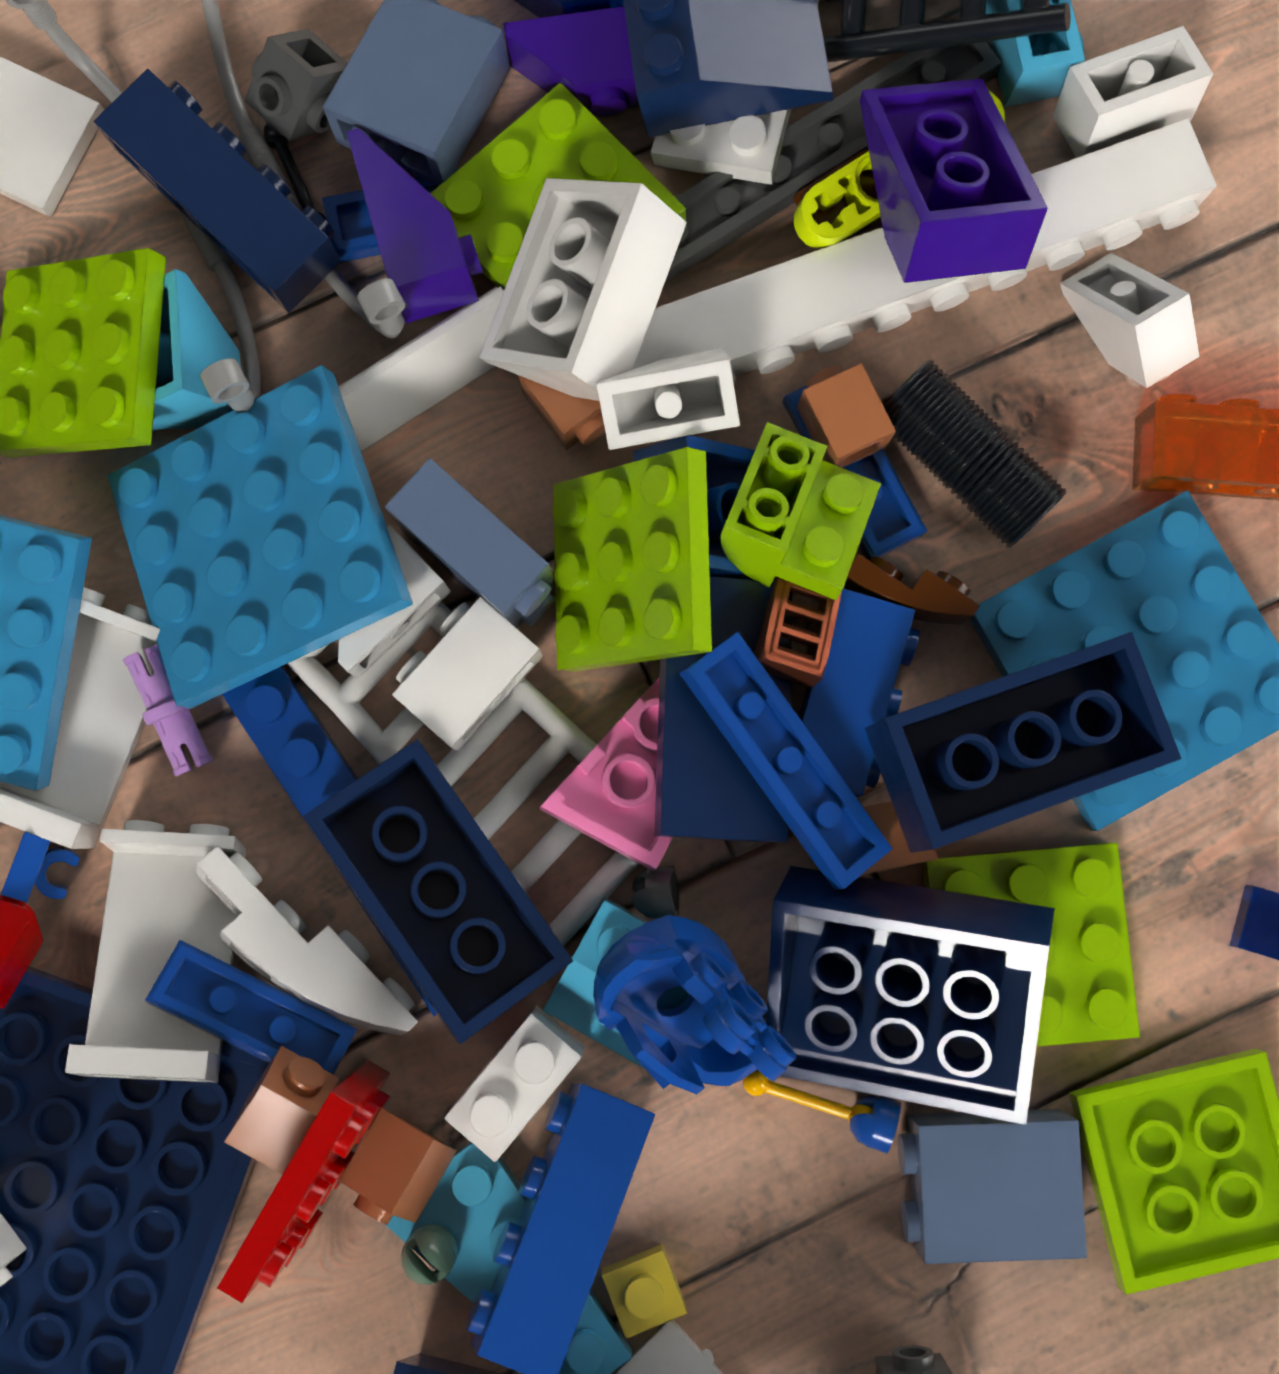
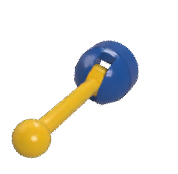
(871, 1119)

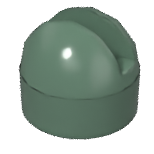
(437, 1247)

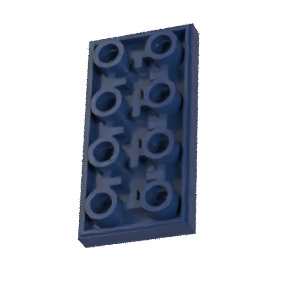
(699, 777)

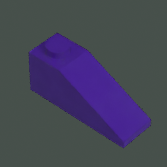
(414, 235)

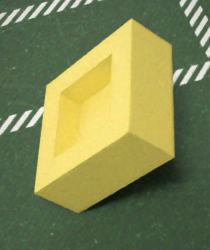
(644, 1291)

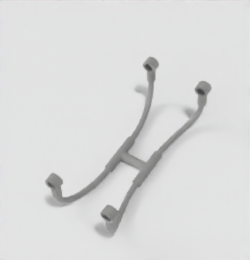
(224, 380)

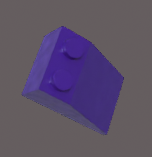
(949, 181)

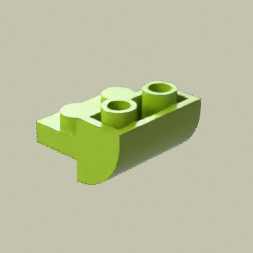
(797, 515)

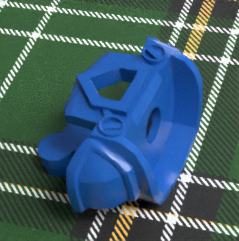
(708, 1038)

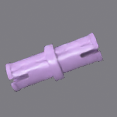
(171, 722)

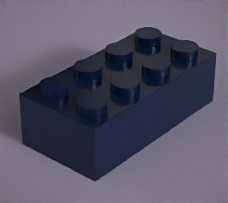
(1022, 743)
(437, 891)

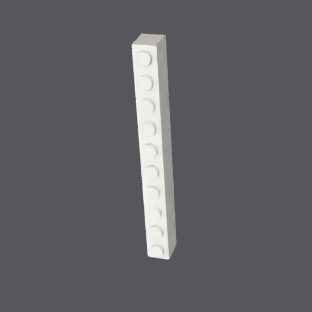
(857, 285)

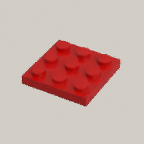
(307, 1182)

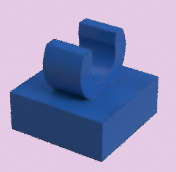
(31, 866)

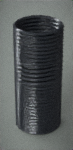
(954, 443)

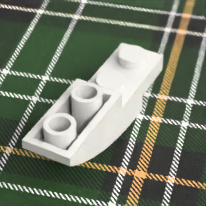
(322, 973)

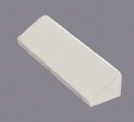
(420, 372)

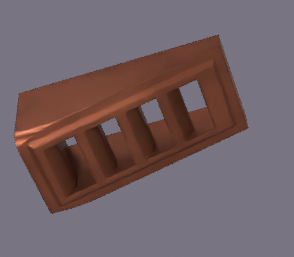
(787, 663)

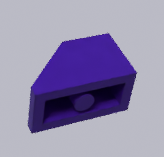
(582, 52)

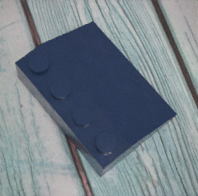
(724, 59)
(909, 991)

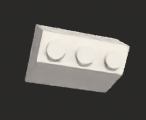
(584, 284)

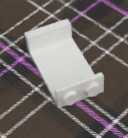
(95, 731)
(148, 909)

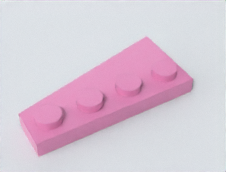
(615, 787)

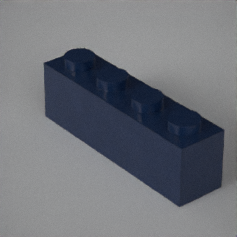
(219, 190)

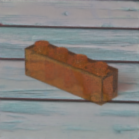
(1207, 448)

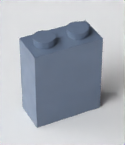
(420, 84)
(473, 545)
(993, 1187)

